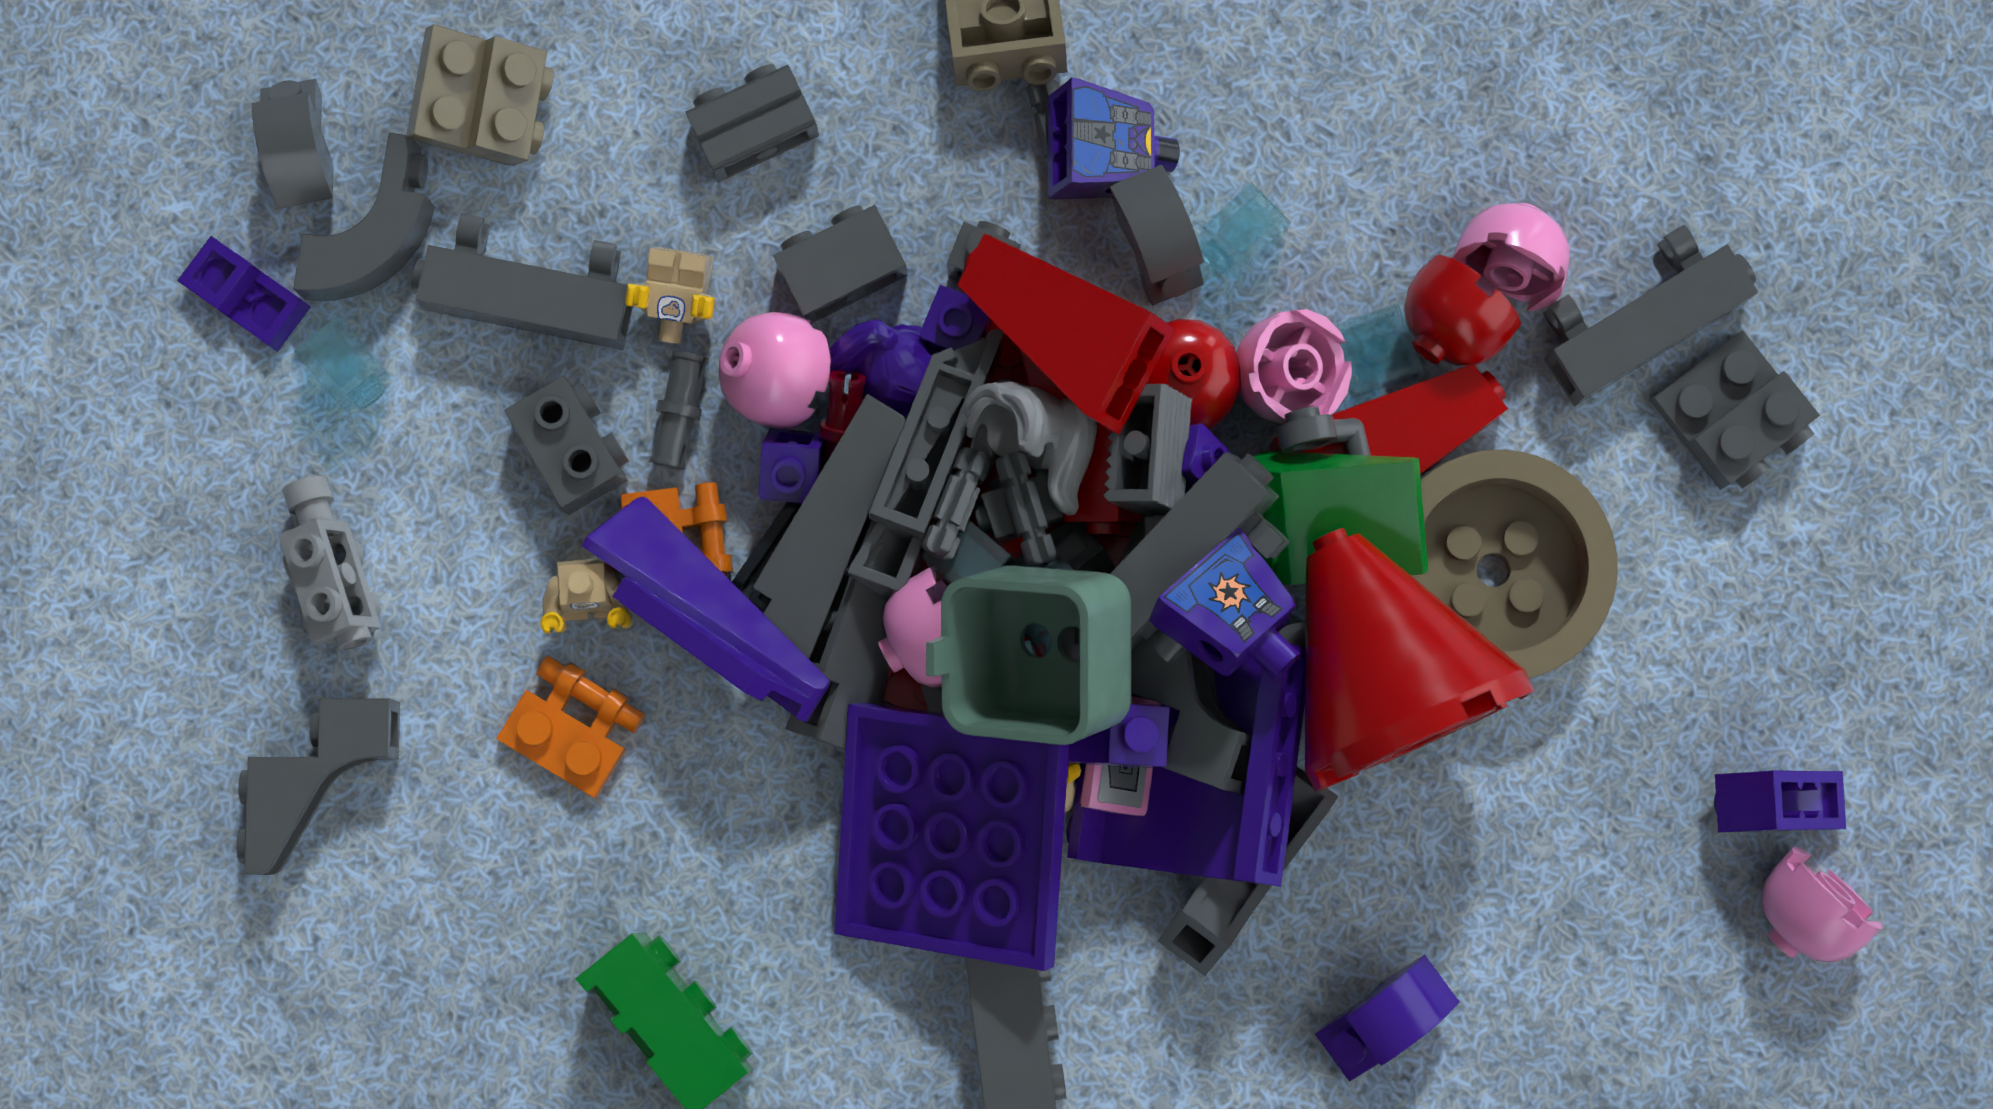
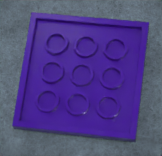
(950, 838)

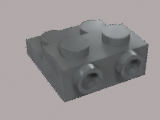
(1736, 412)

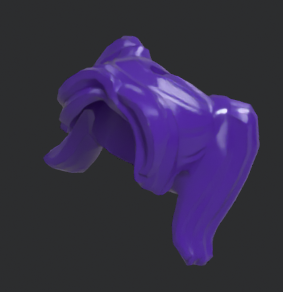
(889, 358)

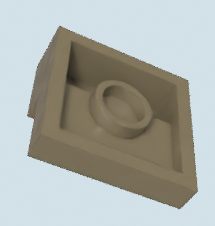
(1005, 41)
(479, 96)

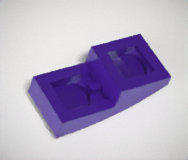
(244, 293)

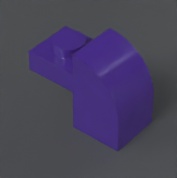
(1388, 1019)

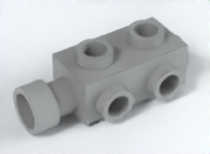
(322, 585)

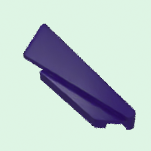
(702, 609)

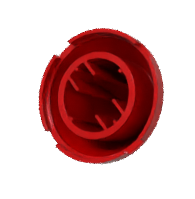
(1388, 663)

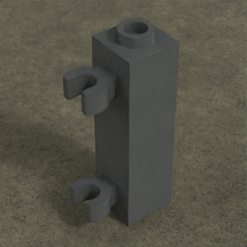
(521, 294)
(1652, 323)
(1222, 500)

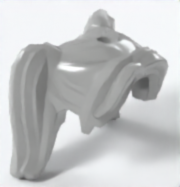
(1047, 429)

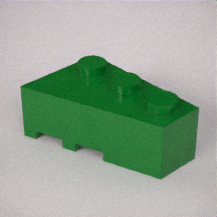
(668, 1019)

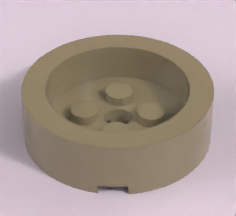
(1546, 534)

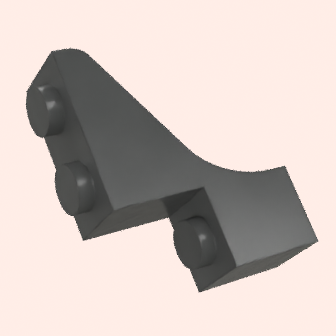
(1204, 738)
(287, 791)
(1220, 907)

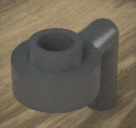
(1309, 430)

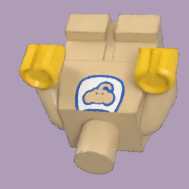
(674, 290)
(580, 590)

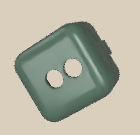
(1007, 692)

